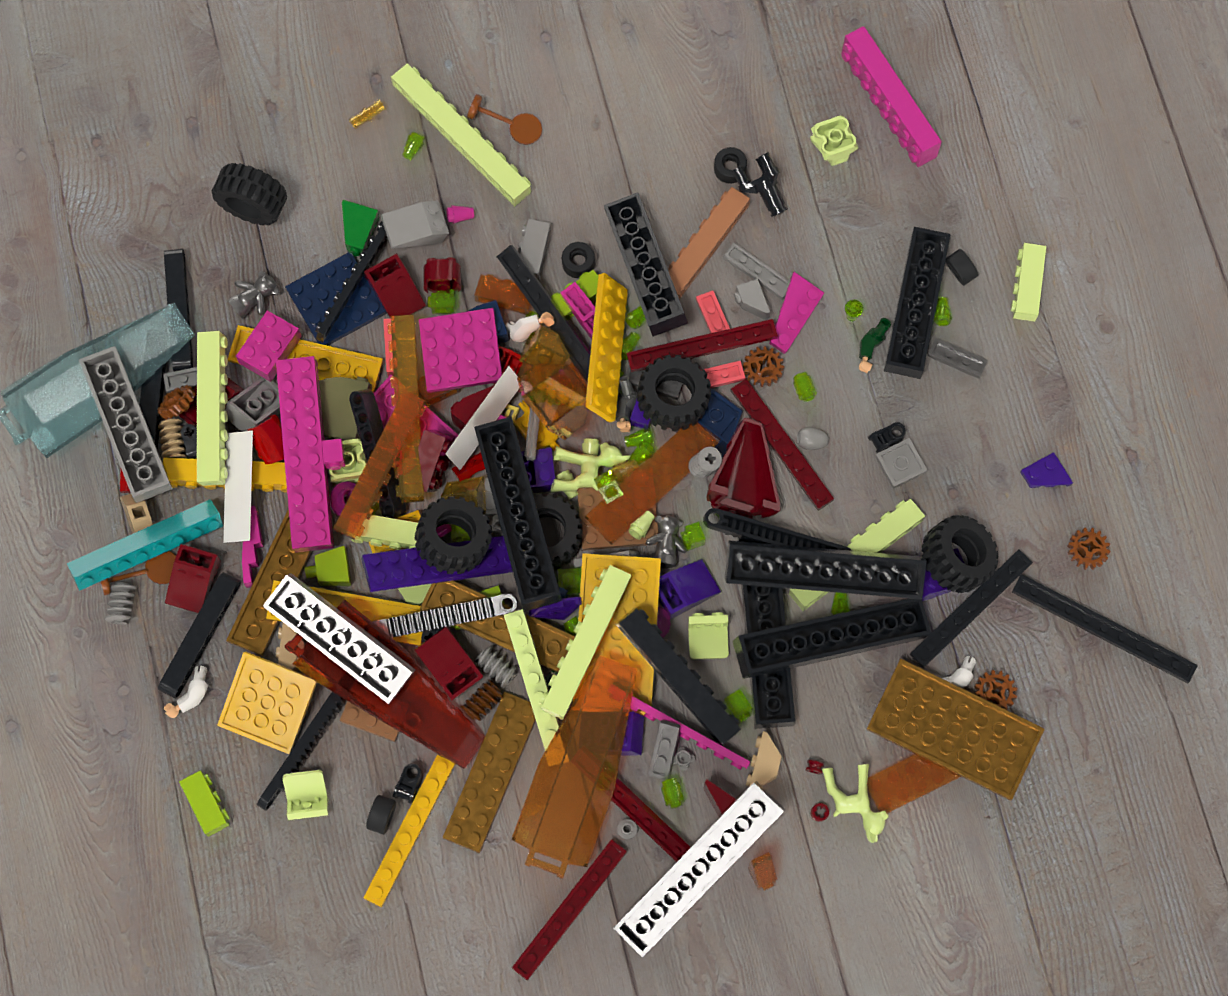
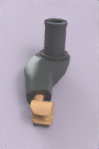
(625, 404)

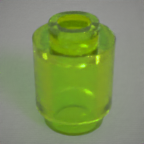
(804, 387)
(672, 793)

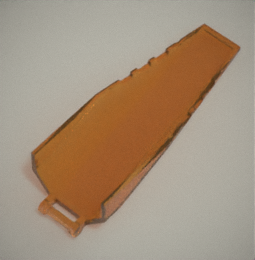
(556, 396)
(578, 772)

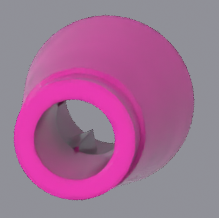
(458, 213)

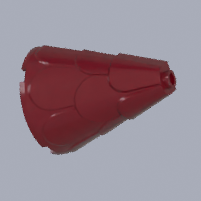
(745, 477)

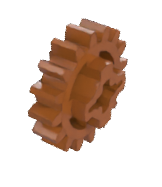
(757, 362)
(176, 402)
(1080, 548)
(991, 684)

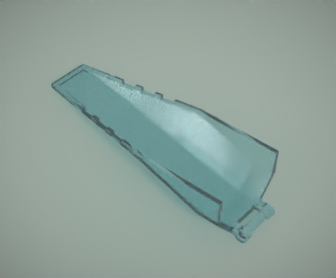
(55, 399)

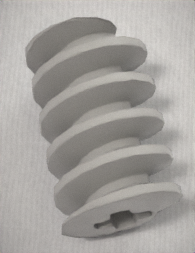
(705, 462)
(119, 603)
(496, 666)

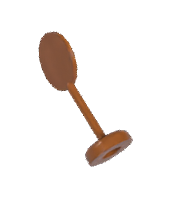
(523, 128)
(157, 569)

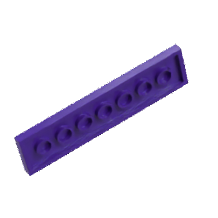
(407, 568)

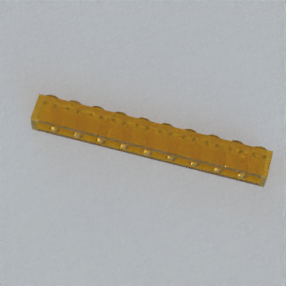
(406, 378)

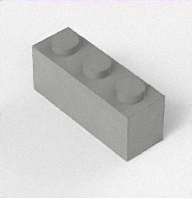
(534, 244)

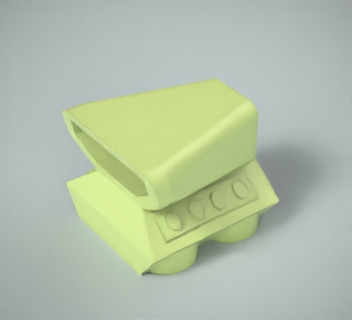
(834, 139)
(354, 463)

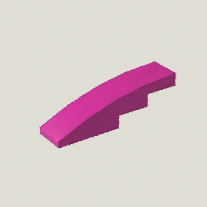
(580, 306)
(249, 552)

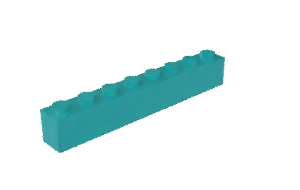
(144, 544)

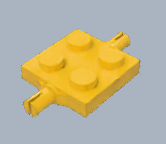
(545, 437)

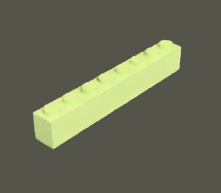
(211, 408)
(875, 540)
(586, 641)
(531, 672)

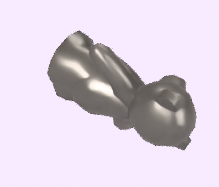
(253, 294)
(667, 540)

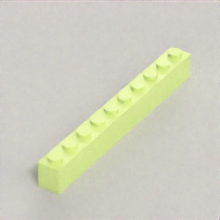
(461, 134)

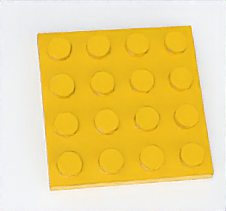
(267, 702)

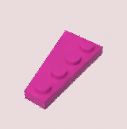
(797, 306)

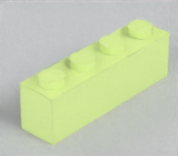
(1028, 282)
(389, 532)

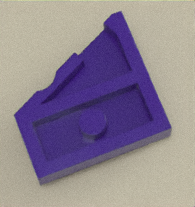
(1046, 473)
(557, 610)

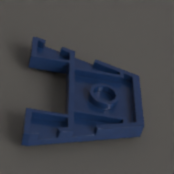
(720, 420)

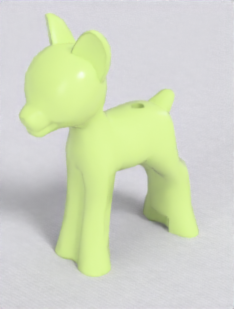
(589, 465)
(857, 803)

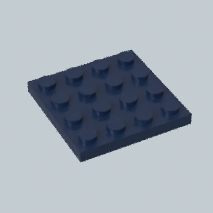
(316, 293)

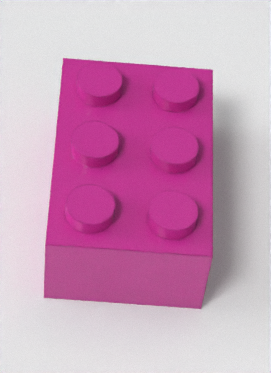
(269, 341)

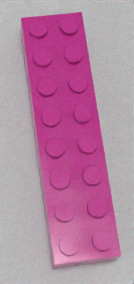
(890, 97)

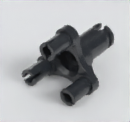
(764, 185)

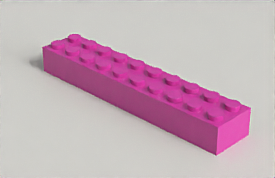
(303, 454)

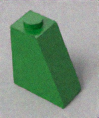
(358, 226)

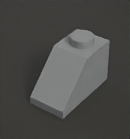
(752, 299)

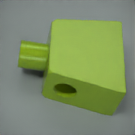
(331, 568)

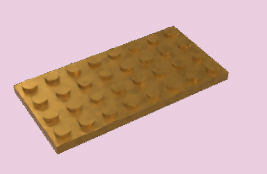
(955, 729)

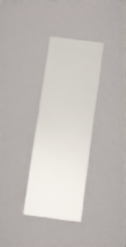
(487, 412)
(238, 487)

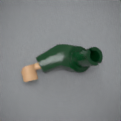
(871, 340)

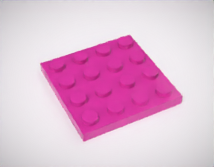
(460, 350)

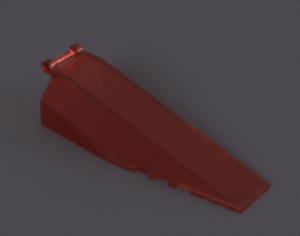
(416, 711)

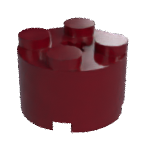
(442, 275)

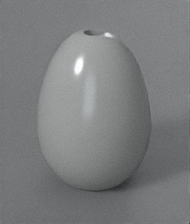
(812, 438)

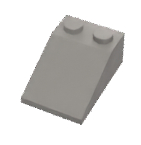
(415, 225)
(254, 405)

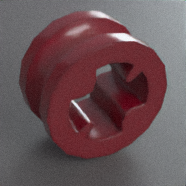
(814, 767)
(825, 814)

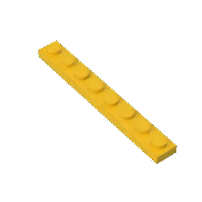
(409, 831)

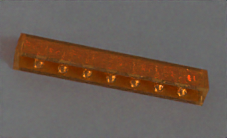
(379, 465)

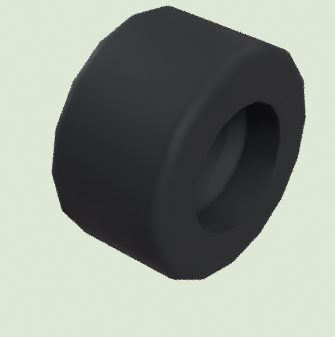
(728, 154)
(572, 250)
(962, 267)
(381, 814)

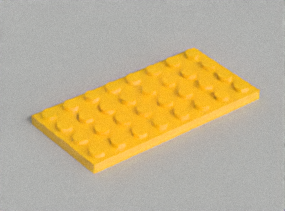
(640, 593)

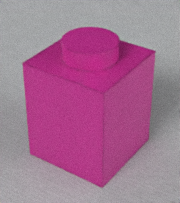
(333, 454)

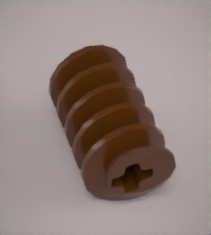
(482, 701)

